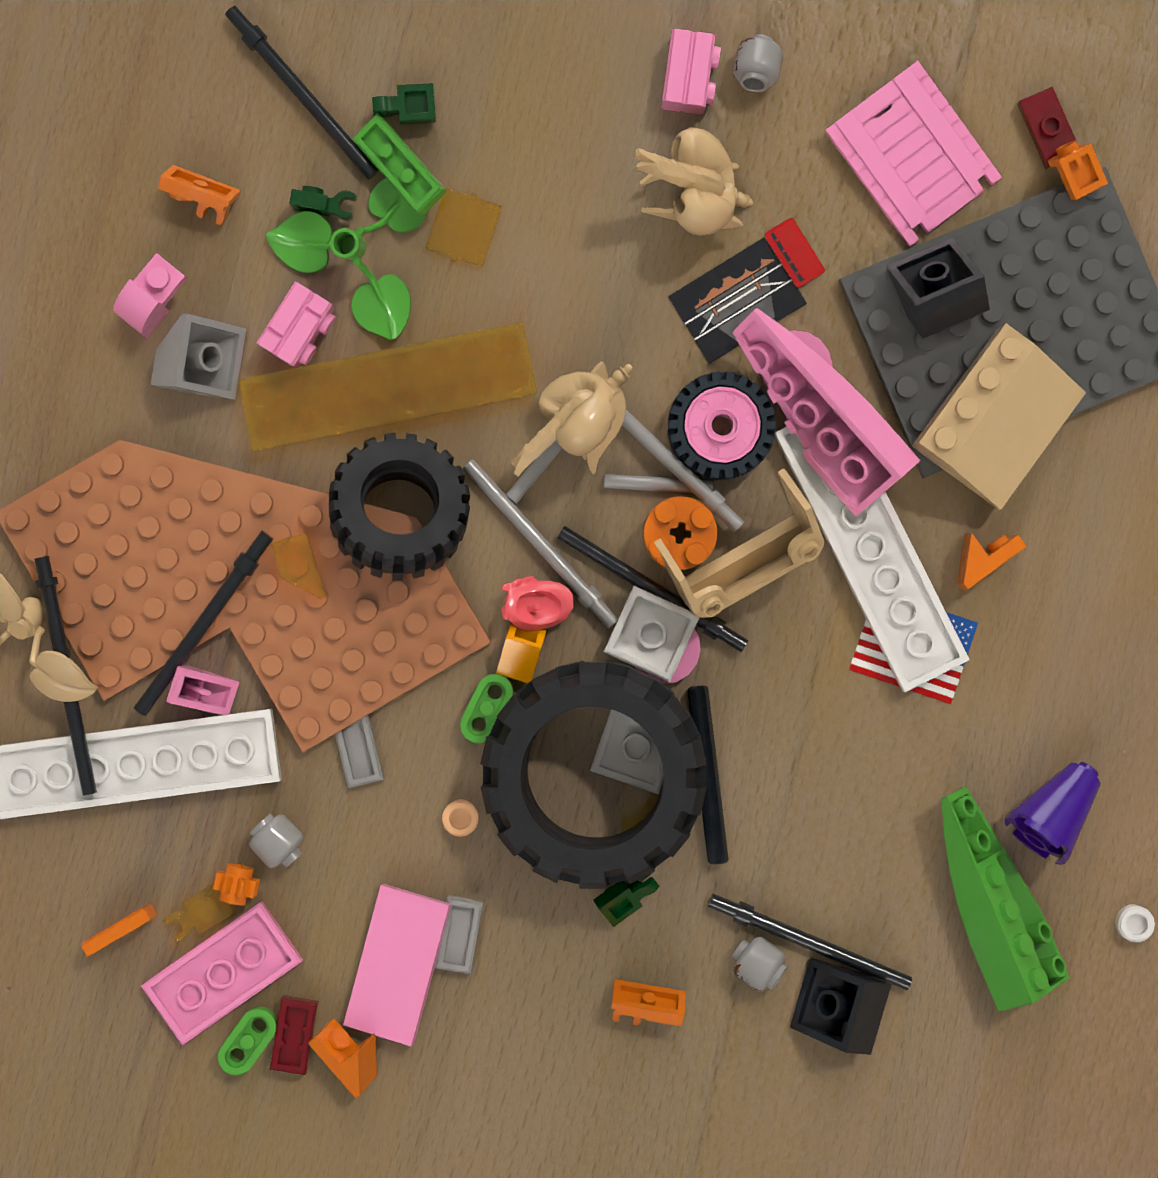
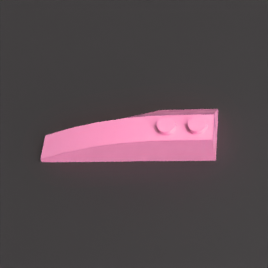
(834, 422)

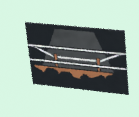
(730, 292)

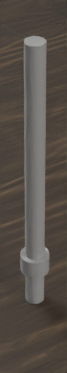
(711, 499)
(588, 596)

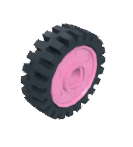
(727, 397)

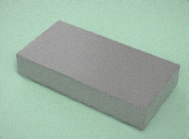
(359, 753)
(460, 935)

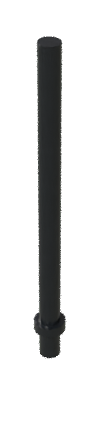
(59, 644)

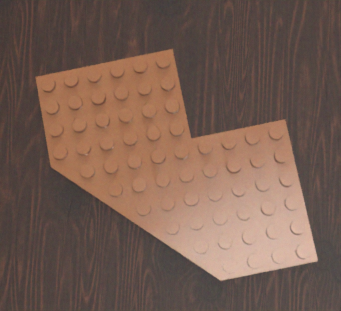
(155, 535)

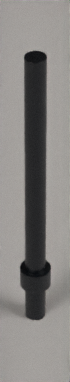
(256, 40)
(244, 565)
(713, 626)
(745, 914)

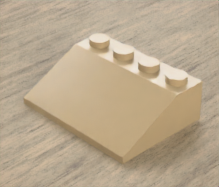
(1000, 416)

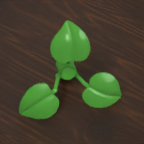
(305, 243)

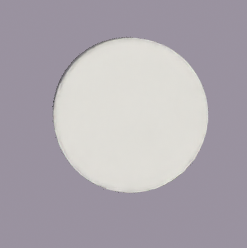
(1134, 923)

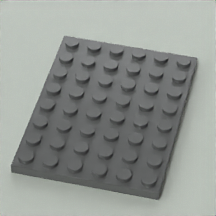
(1052, 272)

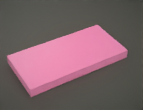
(397, 964)
(222, 973)

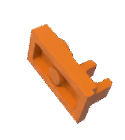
(190, 186)
(648, 1002)

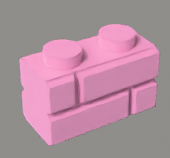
(689, 70)
(297, 326)

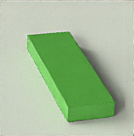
(399, 165)

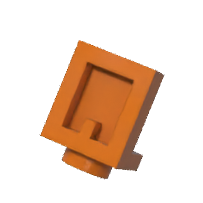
(1078, 169)

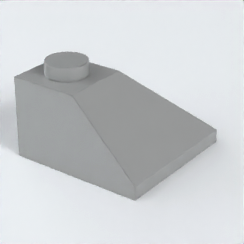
(200, 357)

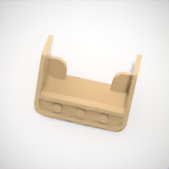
(753, 562)

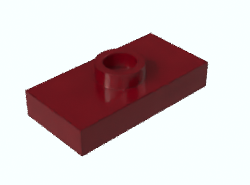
(1046, 123)
(292, 1035)

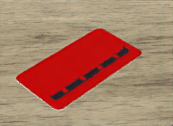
(794, 252)

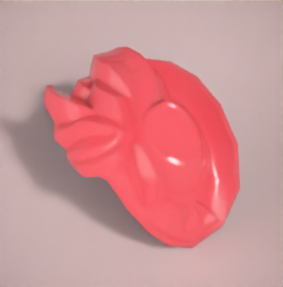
(536, 603)

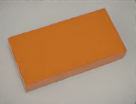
(119, 929)

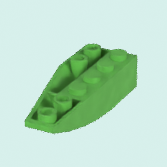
(998, 909)

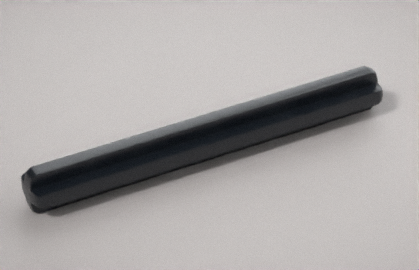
(712, 805)

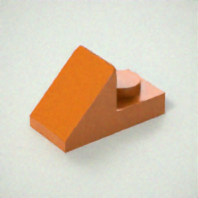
(977, 564)
(350, 1062)

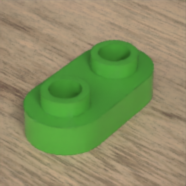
(485, 707)
(248, 1039)

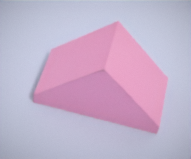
(202, 690)

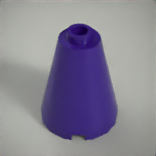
(1056, 812)

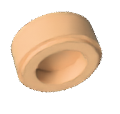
(460, 817)

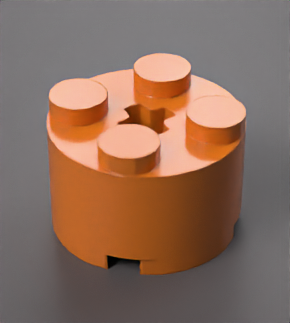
(696, 520)

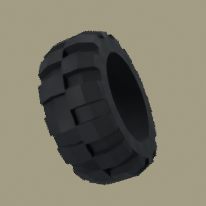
(573, 857)

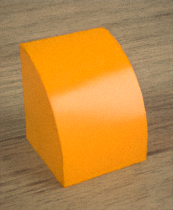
(520, 653)

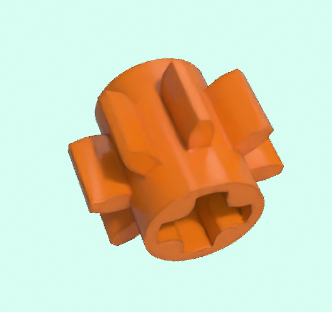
(236, 884)

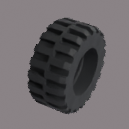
(405, 461)

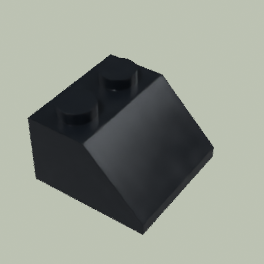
(939, 287)
(840, 1007)

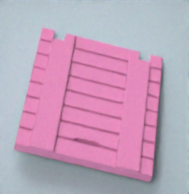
(914, 155)

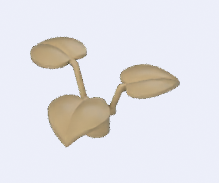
(53, 672)

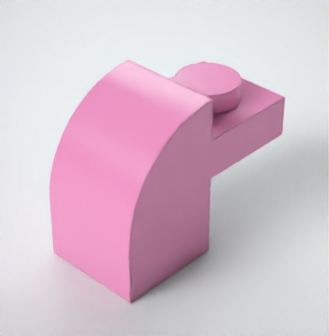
(144, 299)

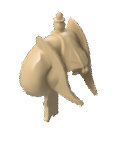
(708, 182)
(582, 415)

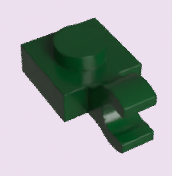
(413, 104)
(314, 200)
(623, 899)

